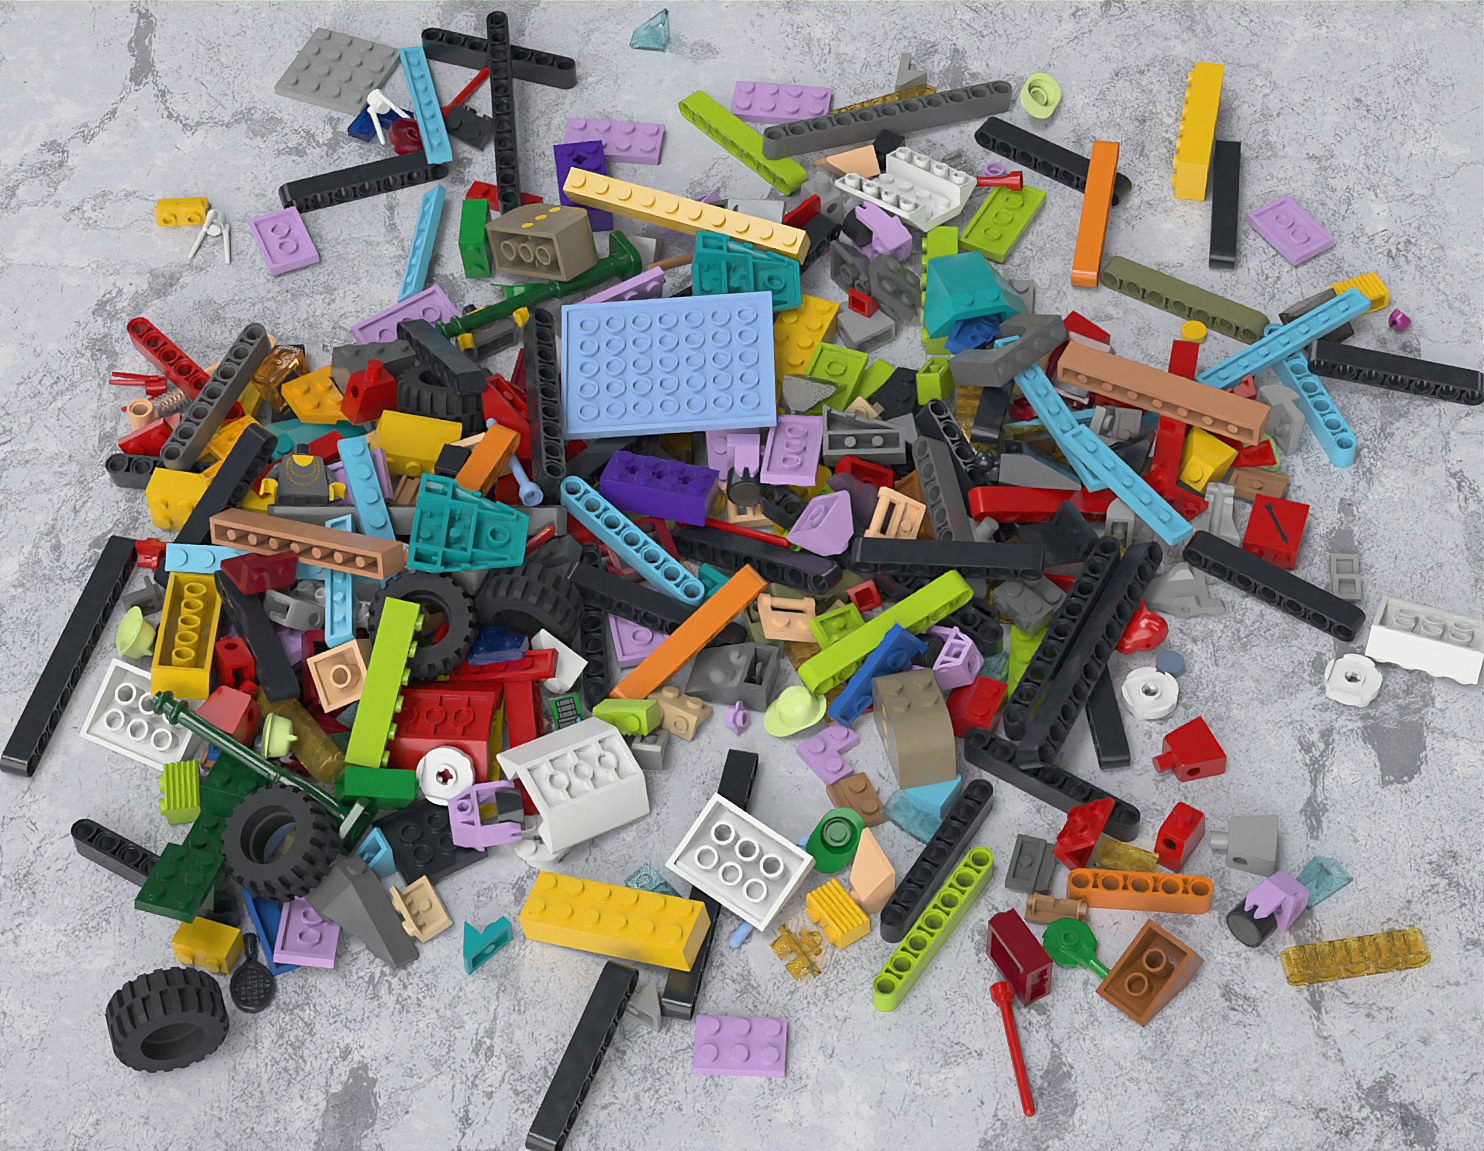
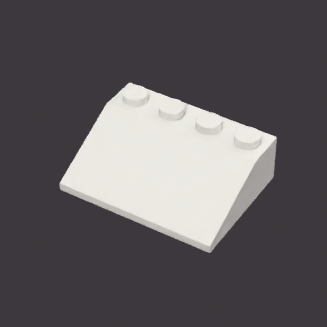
(1427, 640)
(126, 720)
(740, 862)

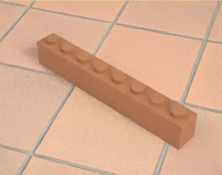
(1164, 393)
(312, 543)

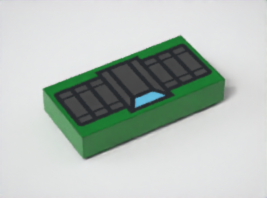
(566, 711)

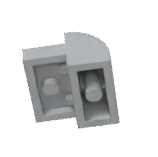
(1285, 418)
(1128, 525)

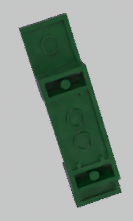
(195, 872)

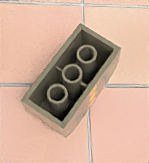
(543, 241)
(914, 728)

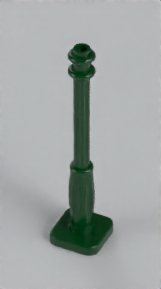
(621, 262)
(351, 821)

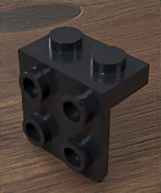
(1064, 539)

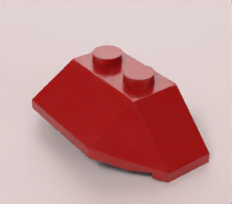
(510, 409)

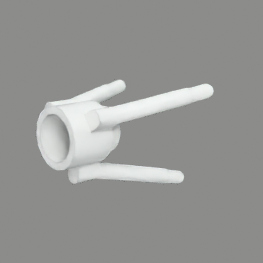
(381, 104)
(214, 225)

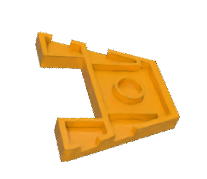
(316, 398)
(223, 444)

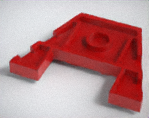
(1252, 455)

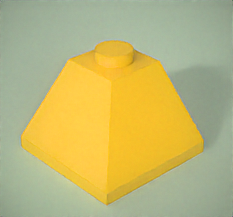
(1204, 459)

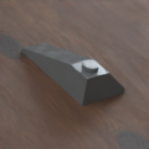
(850, 270)
(361, 907)

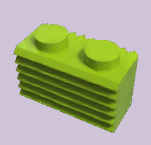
(934, 380)
(629, 715)
(181, 791)

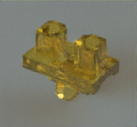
(803, 963)

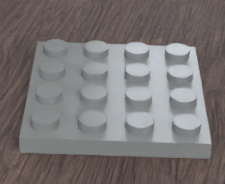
(338, 71)

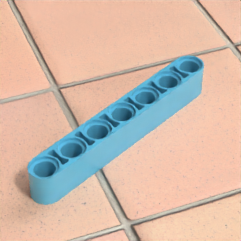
(1316, 406)
(629, 533)

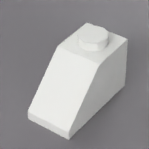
(568, 664)

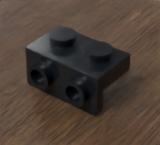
(468, 126)

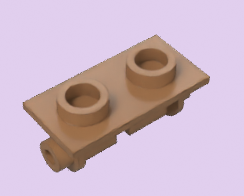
(1049, 909)

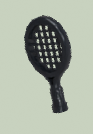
(250, 951)

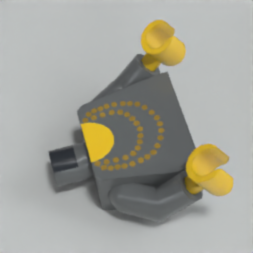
(493, 336)
(302, 479)

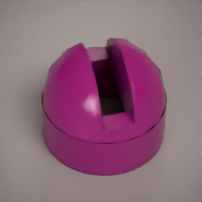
(1399, 319)

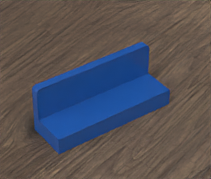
(266, 920)

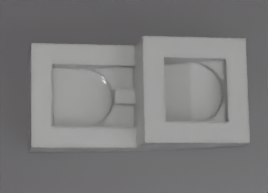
(1345, 576)

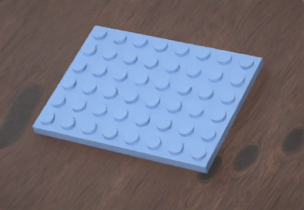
(668, 365)

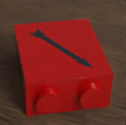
(1276, 530)

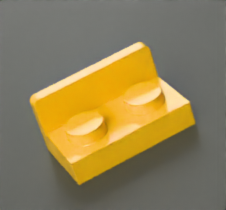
(181, 211)

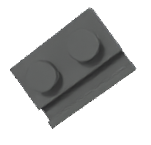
(1031, 865)

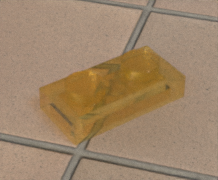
(1124, 857)

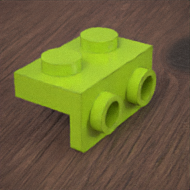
(835, 625)

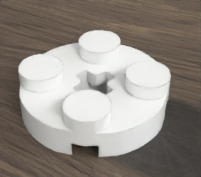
(1351, 693)
(1146, 706)
(436, 761)
(531, 850)

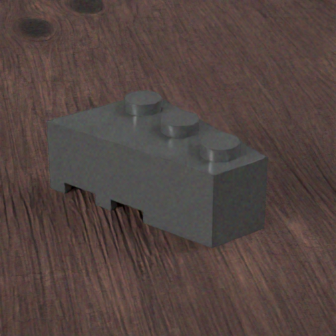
(353, 358)
(861, 437)

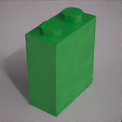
(474, 240)
(384, 787)

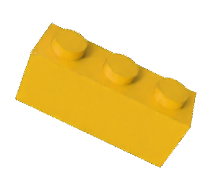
(413, 441)

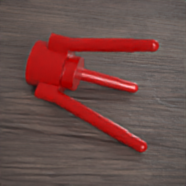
(154, 384)

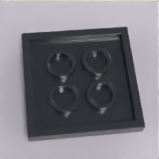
(424, 842)

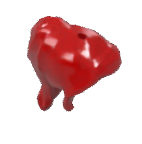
(1143, 633)

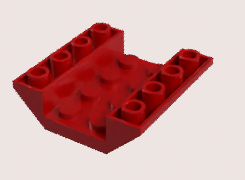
(445, 715)

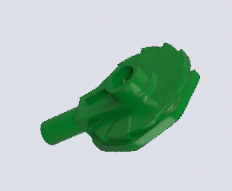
(1073, 944)

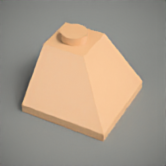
(859, 161)
(341, 673)
(871, 876)

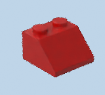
(977, 705)

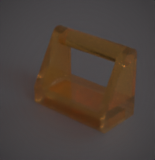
(274, 371)

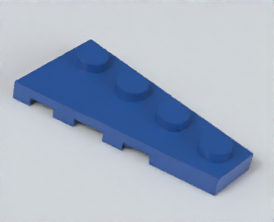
(974, 333)
(888, 658)

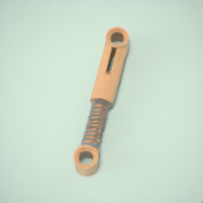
(143, 412)

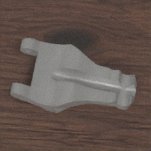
(1218, 516)
(1183, 592)

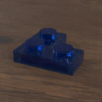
(363, 125)
(495, 646)

